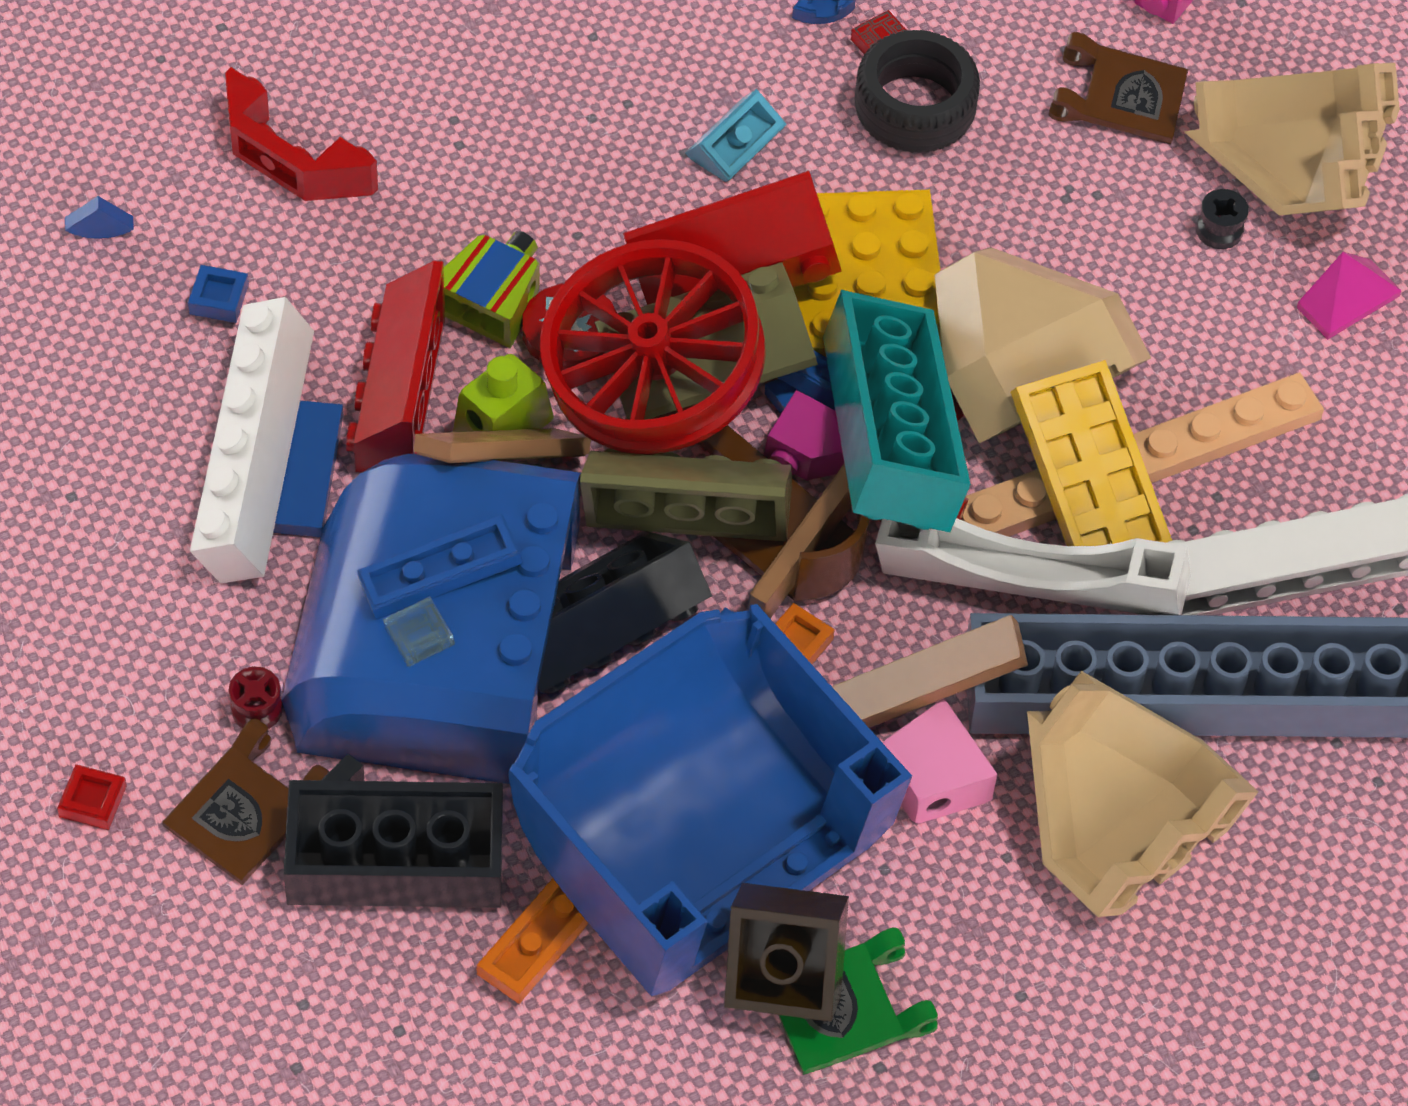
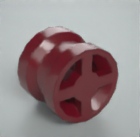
(255, 685)

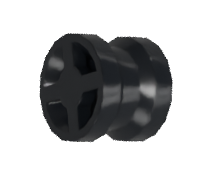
(1228, 229)

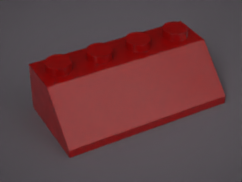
(753, 232)
(399, 367)

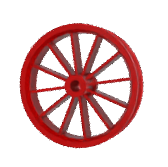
(653, 346)

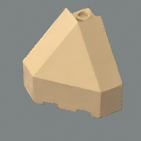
(1300, 136)
(1020, 324)
(1123, 794)

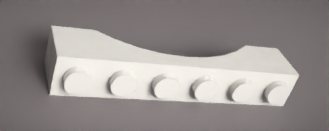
(1121, 576)

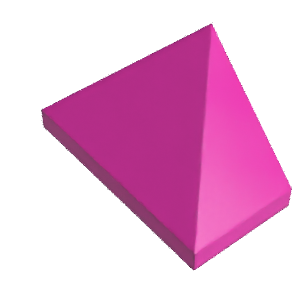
(1347, 294)

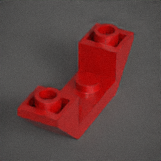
(336, 173)

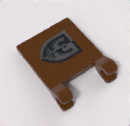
(1123, 92)
(237, 807)

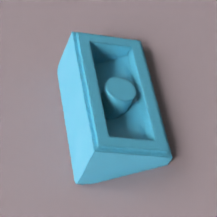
(737, 136)

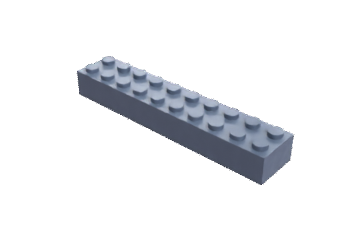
(1212, 672)

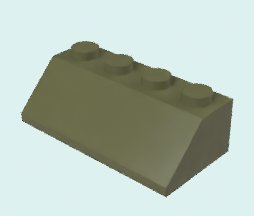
(784, 332)
(687, 495)

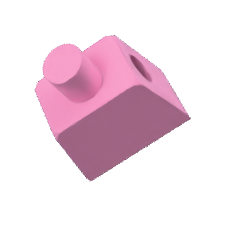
(944, 765)

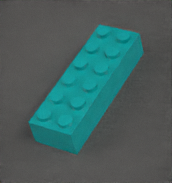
(895, 412)

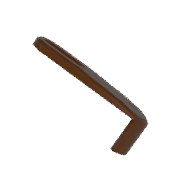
(817, 572)

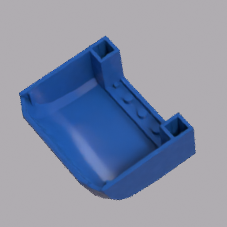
(465, 705)
(695, 775)

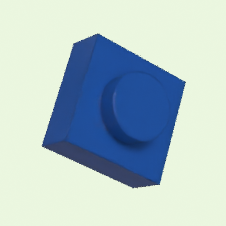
(218, 293)

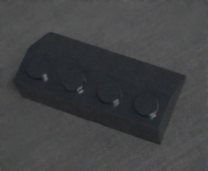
(619, 604)
(394, 843)

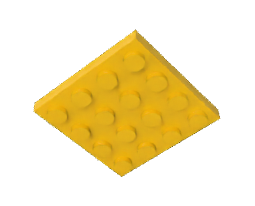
(883, 251)

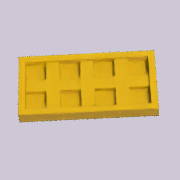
(1089, 458)

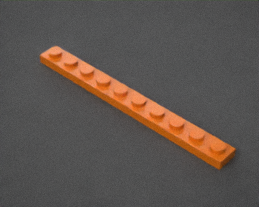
(551, 919)

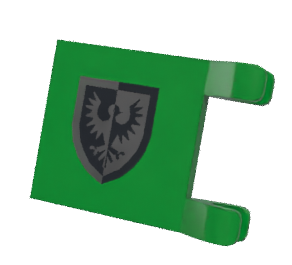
(864, 1012)

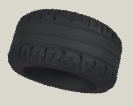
(923, 56)

